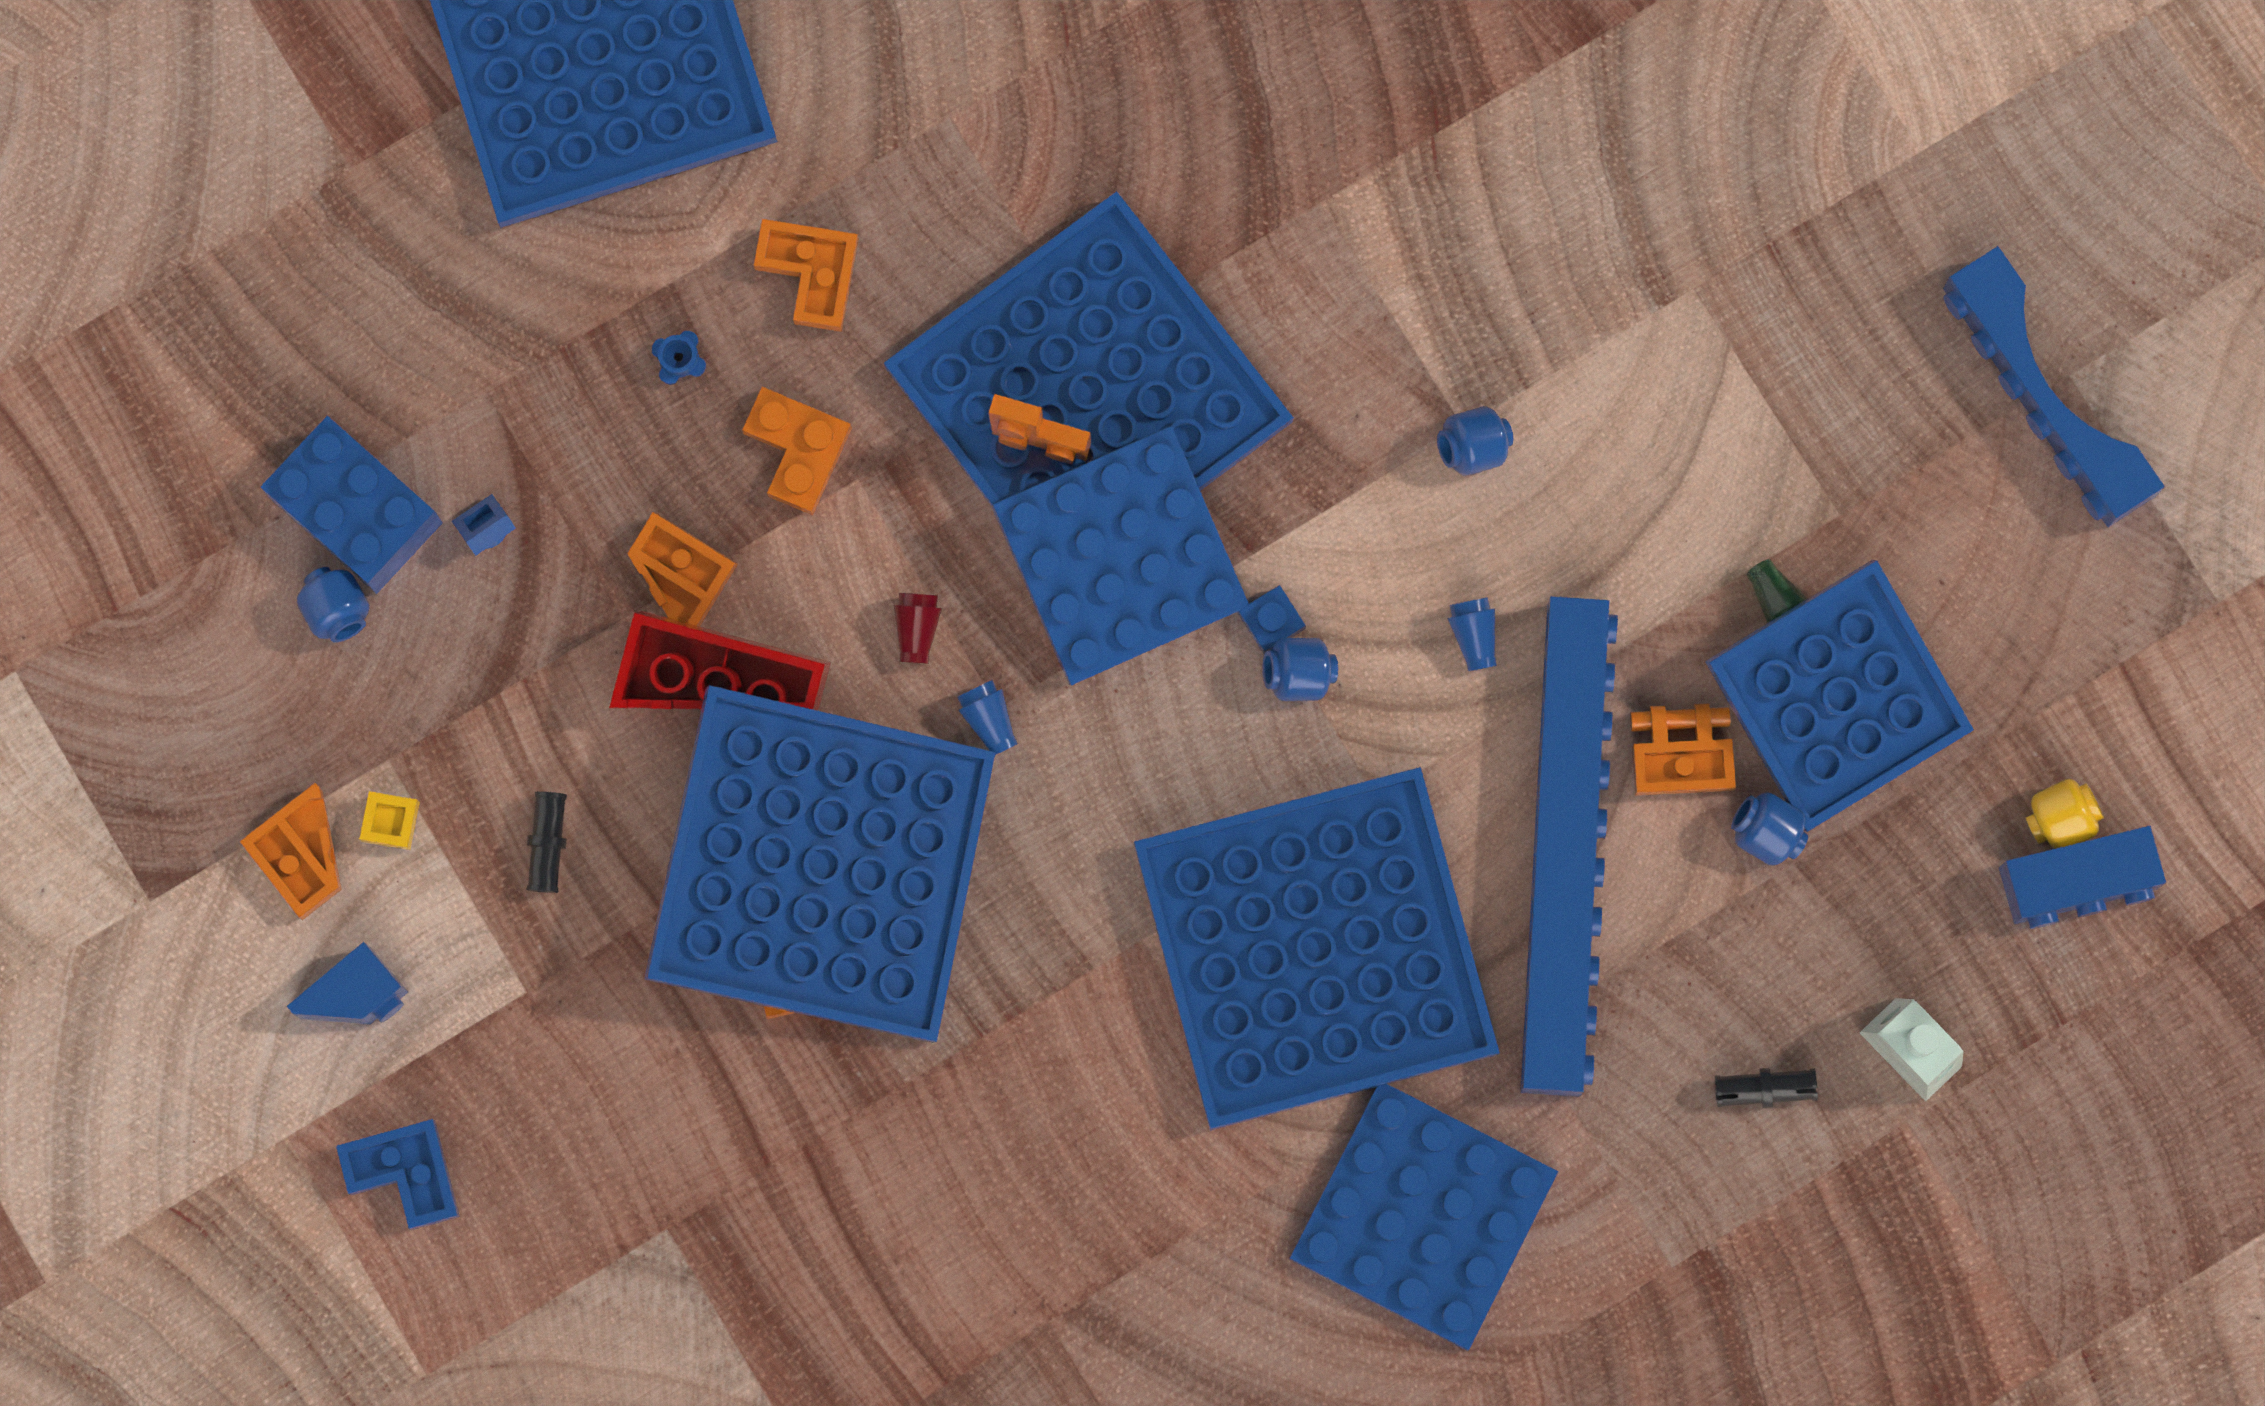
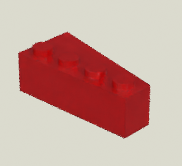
(674, 662)

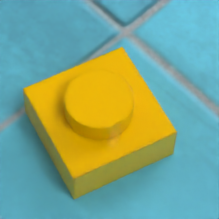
(389, 820)

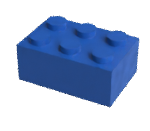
(351, 504)

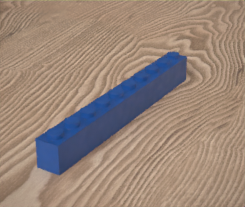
(1566, 846)

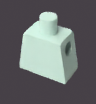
(1914, 1046)

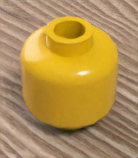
(2064, 814)

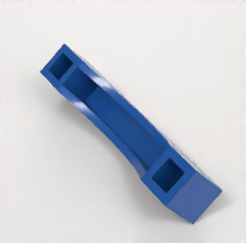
(2108, 471)

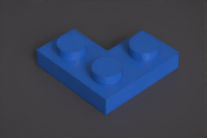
(411, 1159)

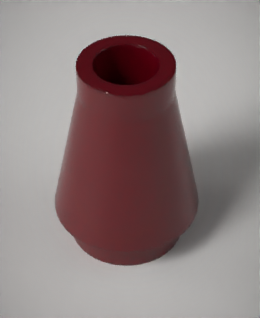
(916, 626)

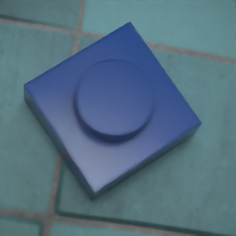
(484, 525)
(1271, 618)

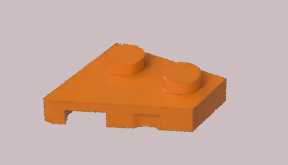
(680, 569)
(298, 852)

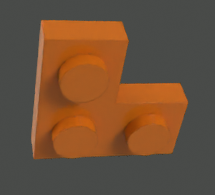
(821, 260)
(1024, 424)
(810, 446)

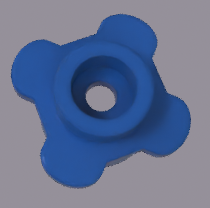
(678, 344)

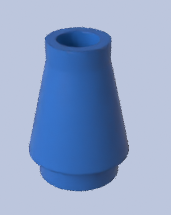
(1475, 632)
(988, 716)

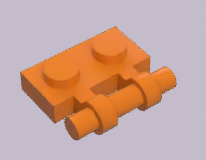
(1682, 765)

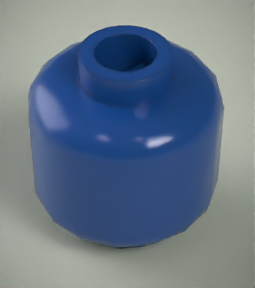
(1474, 441)
(333, 604)
(1299, 669)
(1769, 828)

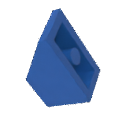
(352, 991)

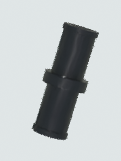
(546, 842)
(1766, 1088)

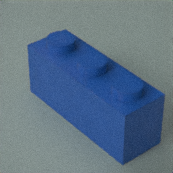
(2083, 877)

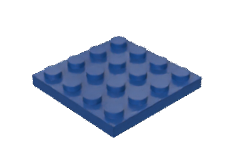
(1120, 555)
(1839, 695)
(1424, 1215)

